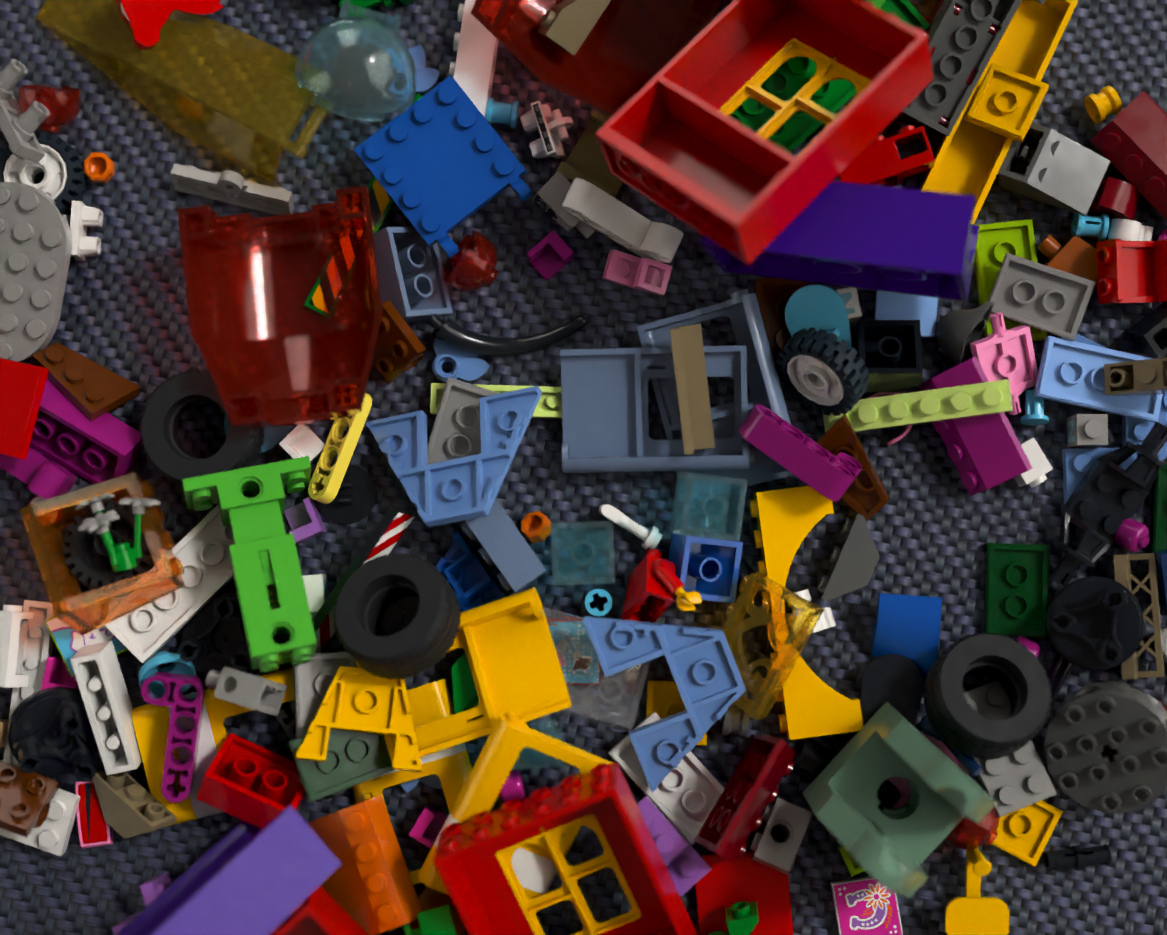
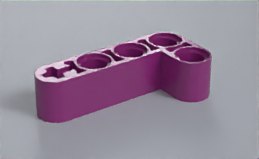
(799, 453)
(40, 473)
(176, 735)

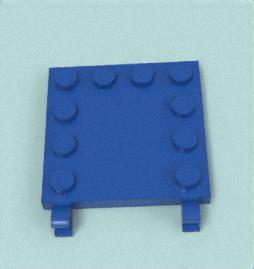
(442, 163)

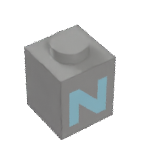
(1087, 430)

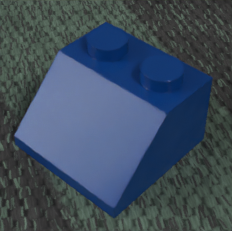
(707, 566)

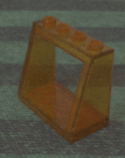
(100, 606)

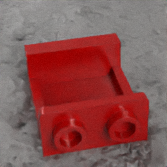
(1131, 271)

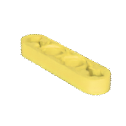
(325, 487)

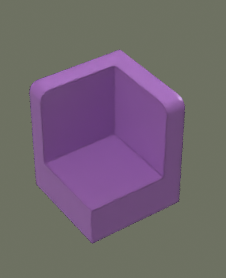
(305, 521)

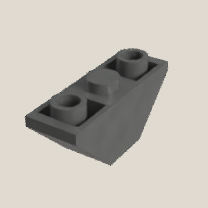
(851, 562)

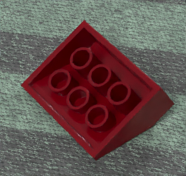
(746, 796)

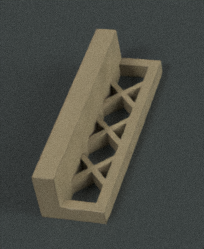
(692, 387)
(1123, 575)

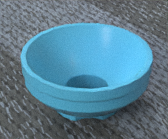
(178, 666)

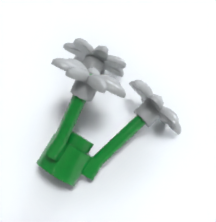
(121, 554)

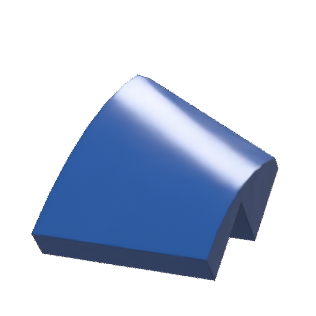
(468, 575)
(908, 628)

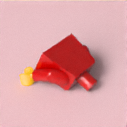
(654, 588)

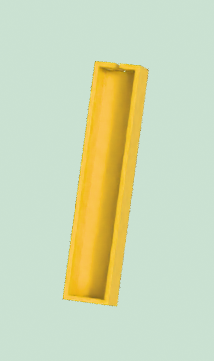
(971, 154)

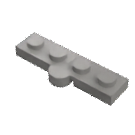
(232, 189)

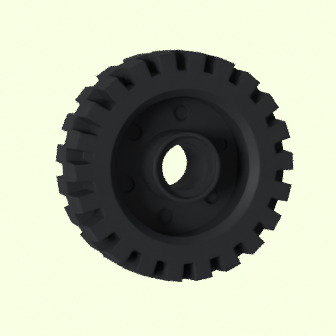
(87, 553)

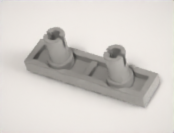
(14, 124)

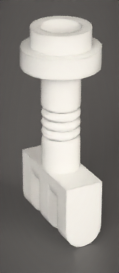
(650, 537)

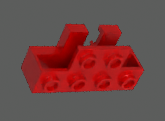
(881, 161)

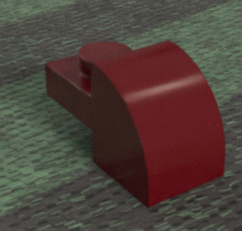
(1116, 199)

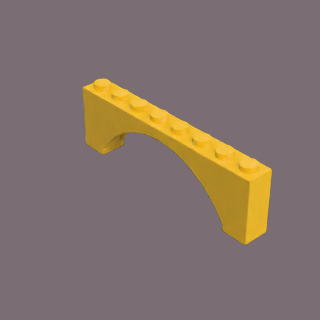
(783, 523)

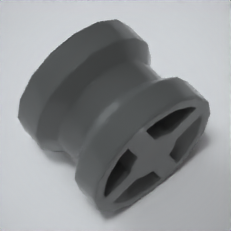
(735, 722)

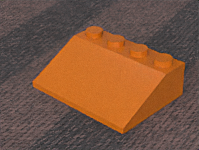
(373, 873)

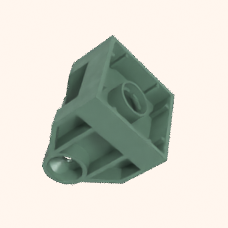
(898, 840)

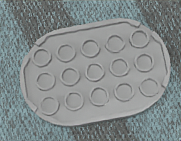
(32, 269)

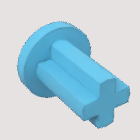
(1034, 410)

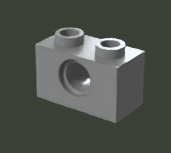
(795, 822)

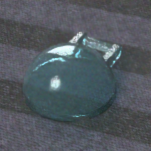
(358, 65)

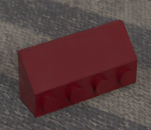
(1138, 148)

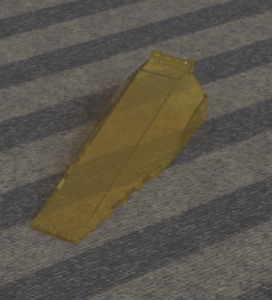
(200, 81)

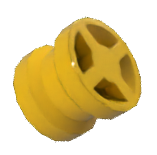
(1103, 104)

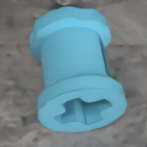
(502, 112)
(1090, 226)
(607, 605)

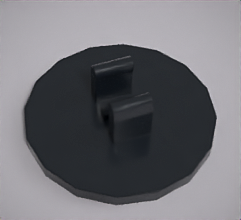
(354, 499)

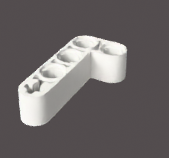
(621, 223)

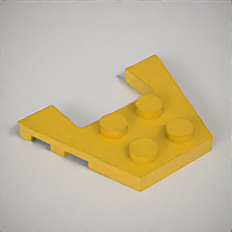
(366, 705)

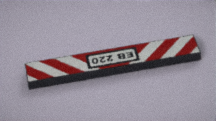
(378, 544)

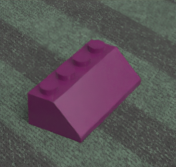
(982, 445)
(89, 448)

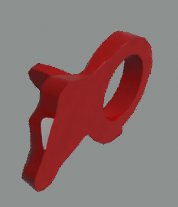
(148, 16)

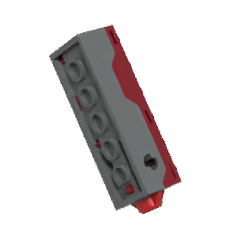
(960, 46)

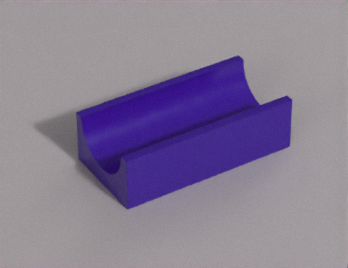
(872, 242)
(242, 882)

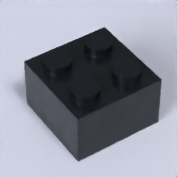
(891, 354)

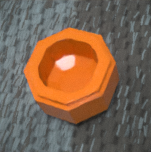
(99, 167)
(535, 527)

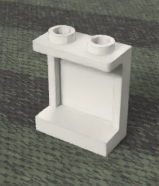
(9, 641)

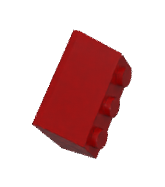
(250, 782)

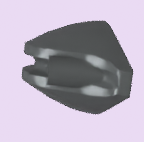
(959, 329)

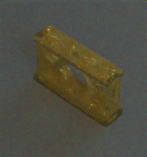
(798, 630)

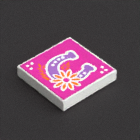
(865, 907)

